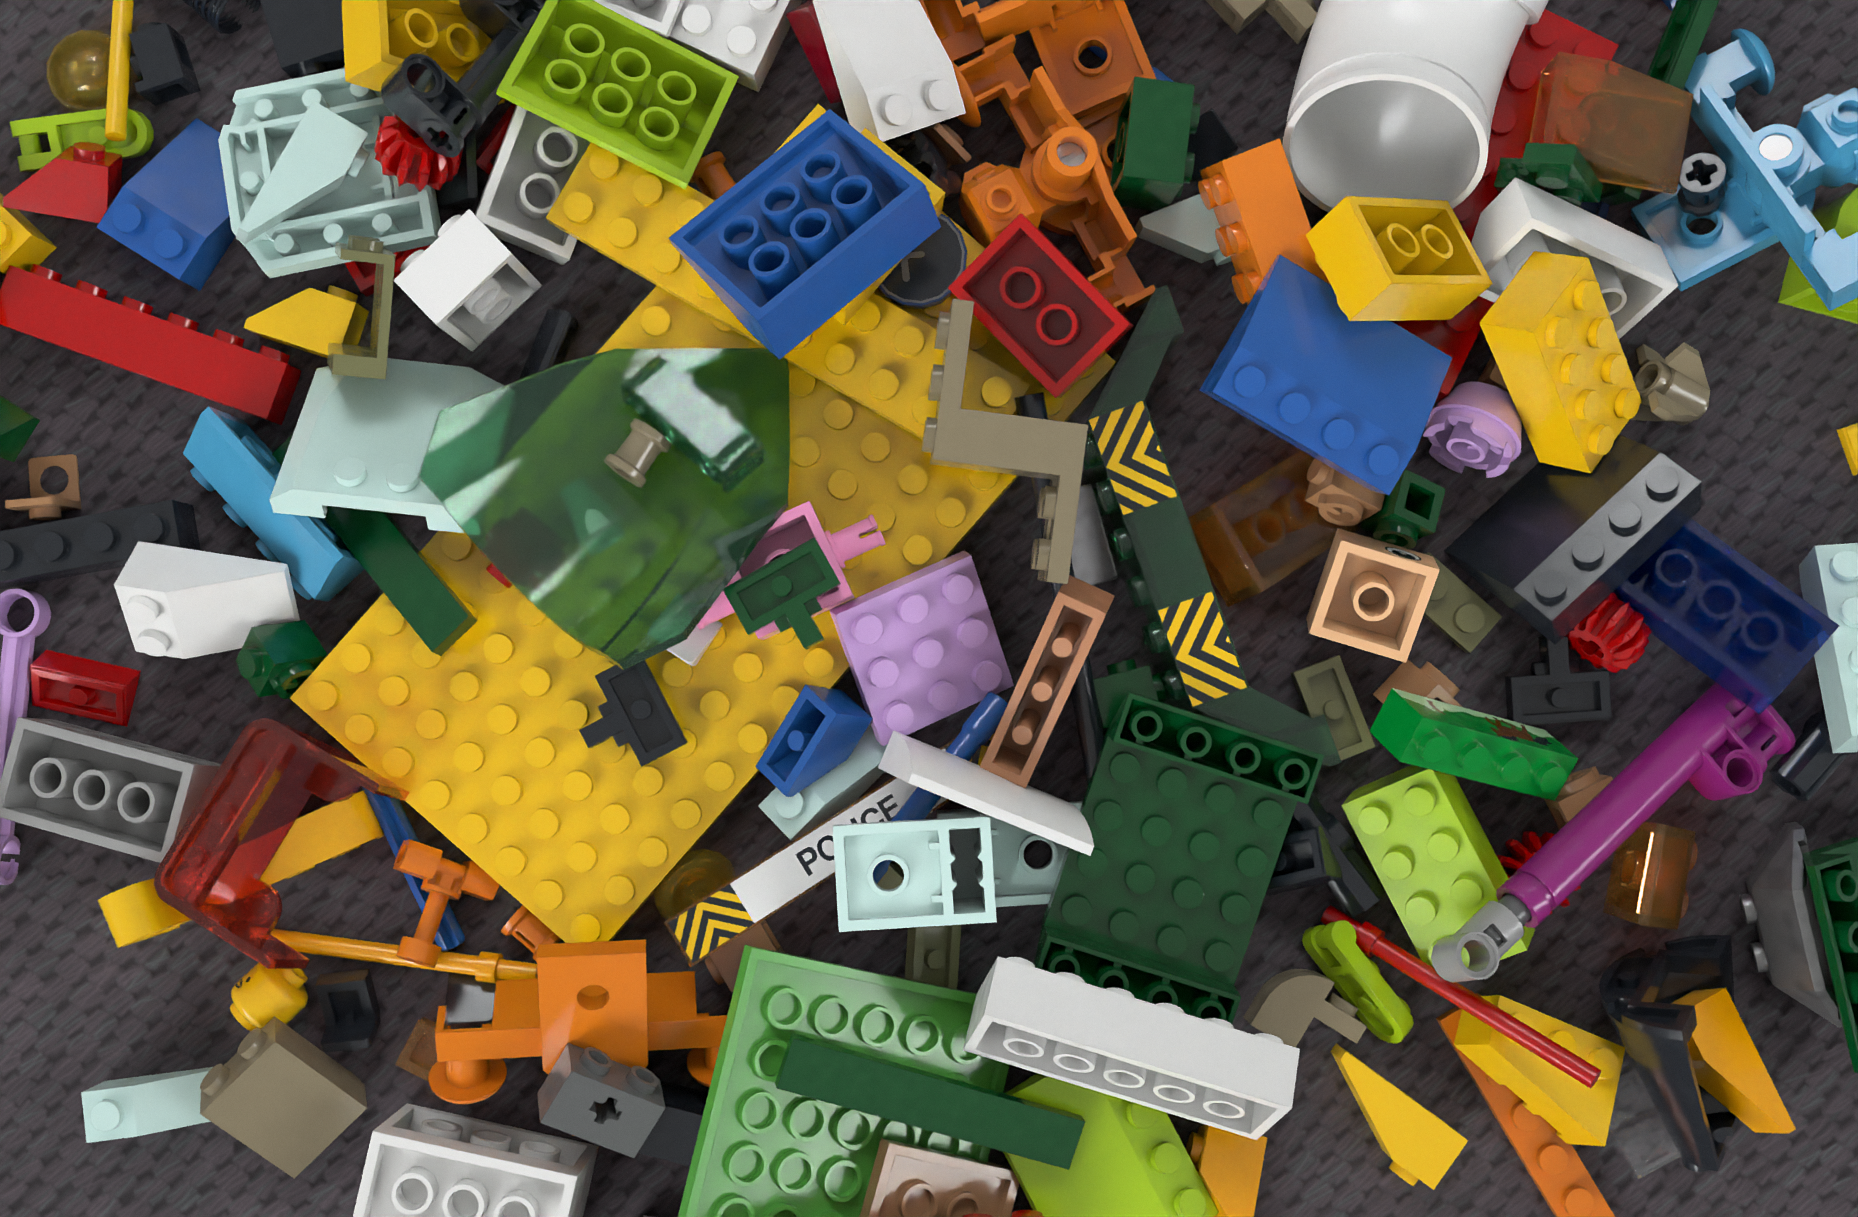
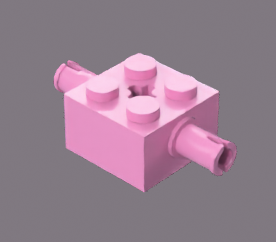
(791, 531)

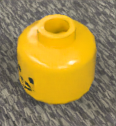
(268, 994)

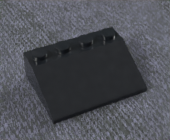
(1575, 535)

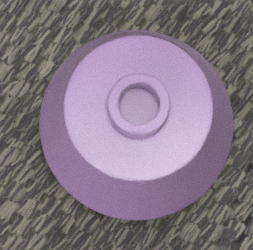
(1475, 429)

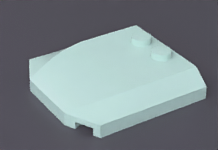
(361, 205)
(367, 439)

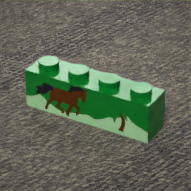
(1472, 745)

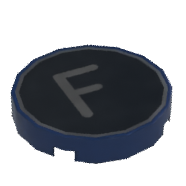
(928, 270)

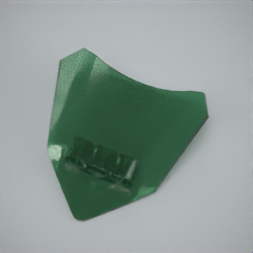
(580, 542)

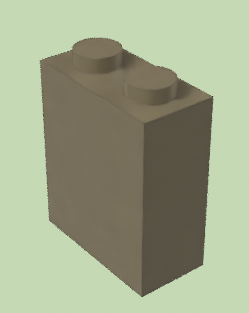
(282, 1097)

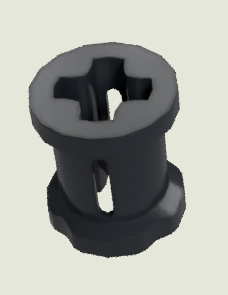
(1707, 182)

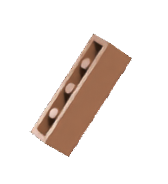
(1046, 681)

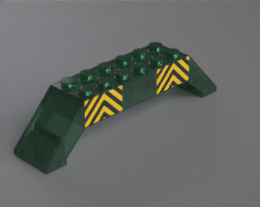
(1164, 555)

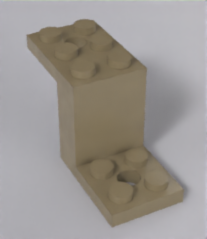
(1006, 445)

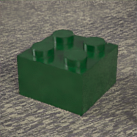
(1153, 143)

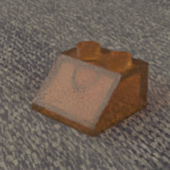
(1651, 876)

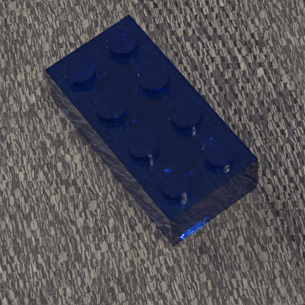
(1726, 615)

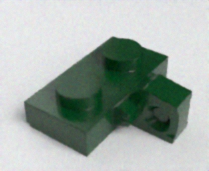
(1555, 169)
(785, 593)

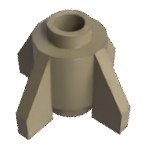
(1671, 387)

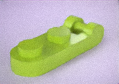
(76, 127)
(1358, 980)

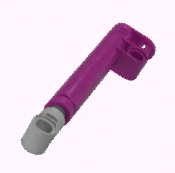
(1701, 746)

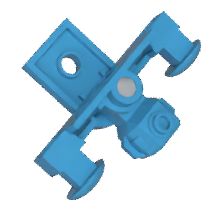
(1766, 179)

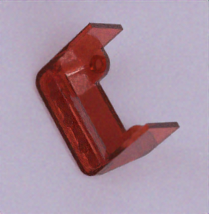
(239, 826)

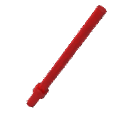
(1373, 942)

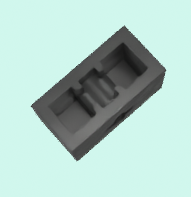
(601, 1100)

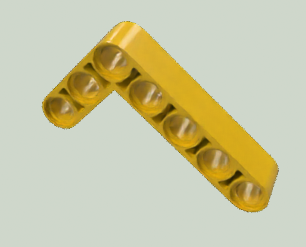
(324, 834)

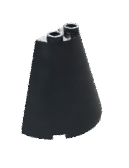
(1656, 1034)

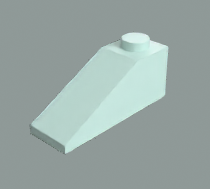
(309, 168)
(829, 793)
(143, 1105)

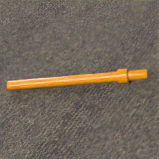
(485, 967)

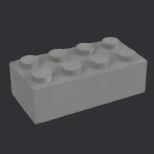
(100, 787)

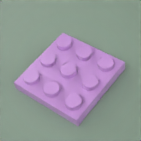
(922, 647)

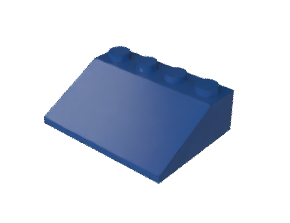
(807, 232)
(1329, 383)

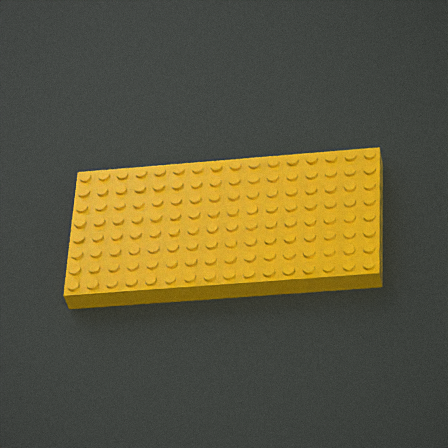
(496, 720)

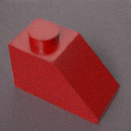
(72, 185)

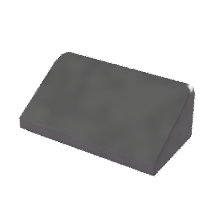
(1090, 549)

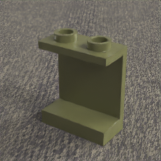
(364, 360)

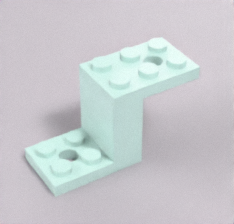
(951, 866)

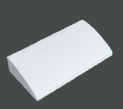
(986, 792)

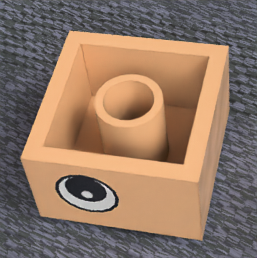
(1372, 595)

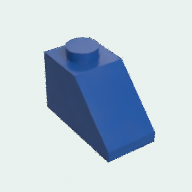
(813, 738)

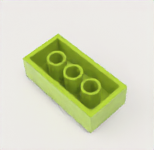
(1428, 854)

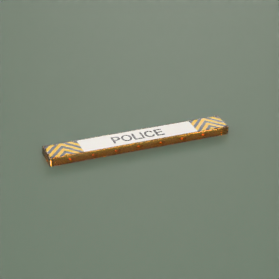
(782, 875)

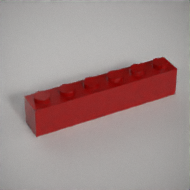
(148, 345)

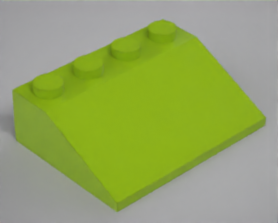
(619, 87)
(1123, 1163)

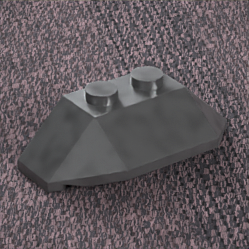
(1787, 924)

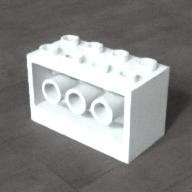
(471, 1167)

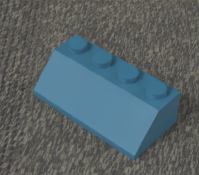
(244, 472)

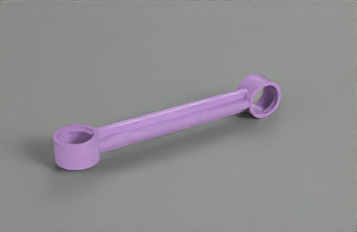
(14, 697)

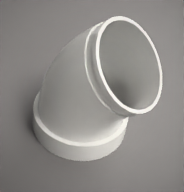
(1400, 97)

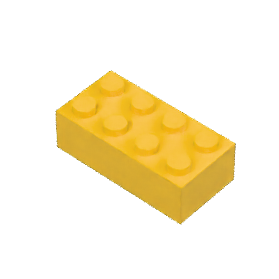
(1562, 360)

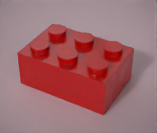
(1040, 306)

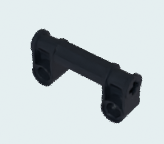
(460, 106)

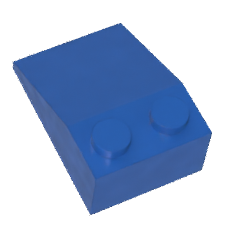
(176, 208)

